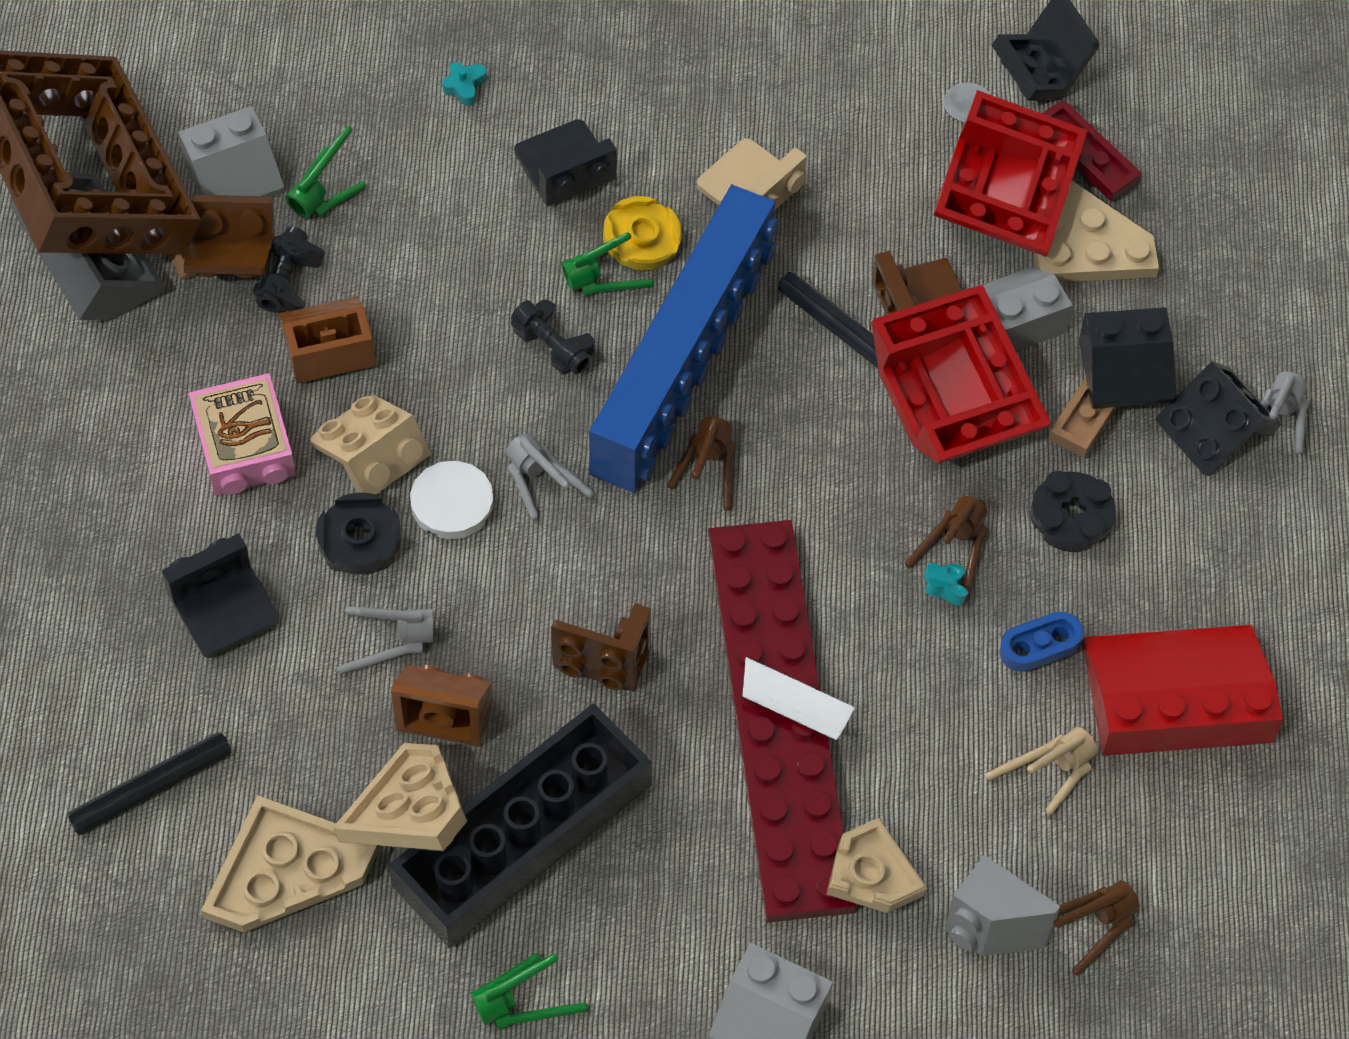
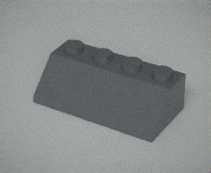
(100, 283)

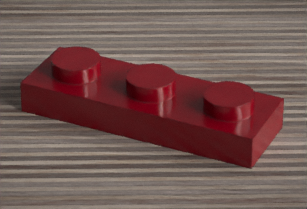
(1098, 158)

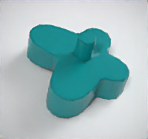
(462, 81)
(945, 581)

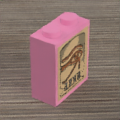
(242, 434)

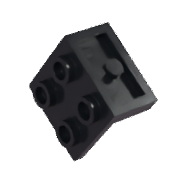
(1214, 417)

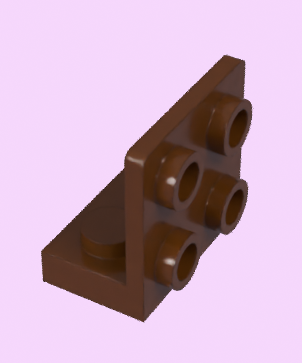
(231, 236)
(911, 286)
(607, 659)

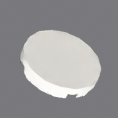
(451, 499)

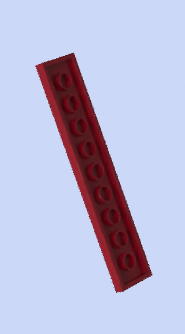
(783, 761)

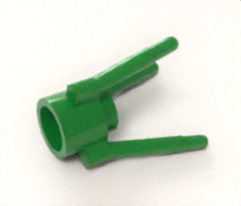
(309, 193)
(583, 270)
(495, 998)

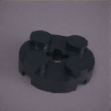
(1075, 489)
(362, 555)

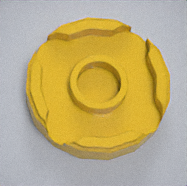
(653, 232)

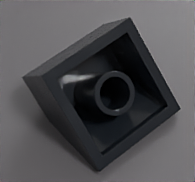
(1128, 357)

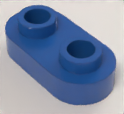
(1038, 641)

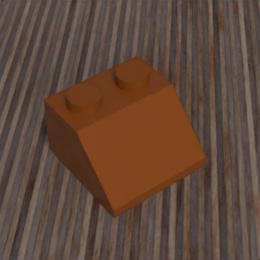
(442, 704)

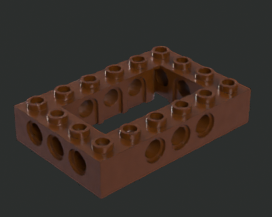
(151, 203)

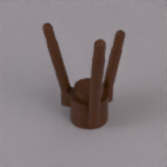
(710, 443)
(962, 523)
(1110, 905)

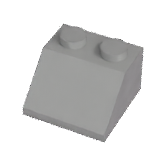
(231, 156)
(1030, 306)
(999, 912)
(771, 999)

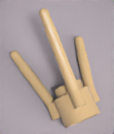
(1068, 753)

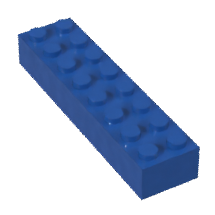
(682, 340)

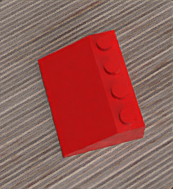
(1181, 690)

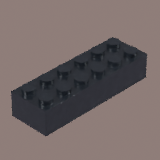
(523, 824)

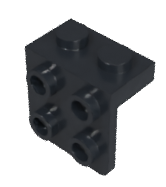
(1050, 54)
(566, 161)
(219, 596)

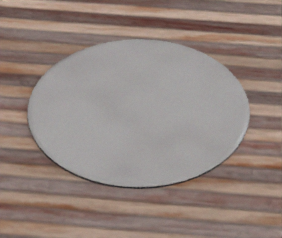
(959, 99)

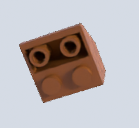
(328, 339)

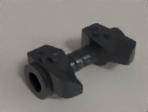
(291, 248)
(567, 355)

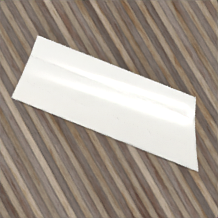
(795, 699)

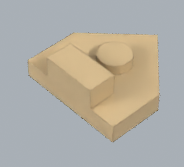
(873, 870)

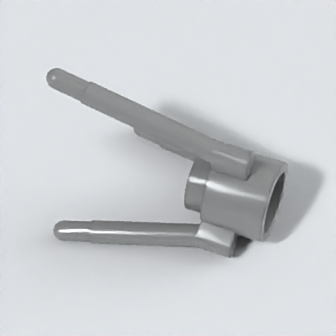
(1285, 398)
(532, 459)
(412, 625)

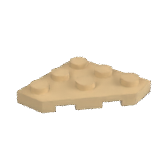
(1097, 243)
(406, 804)
(282, 866)

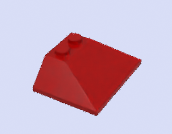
(1010, 173)
(955, 376)

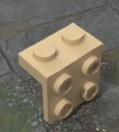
(756, 171)
(373, 443)

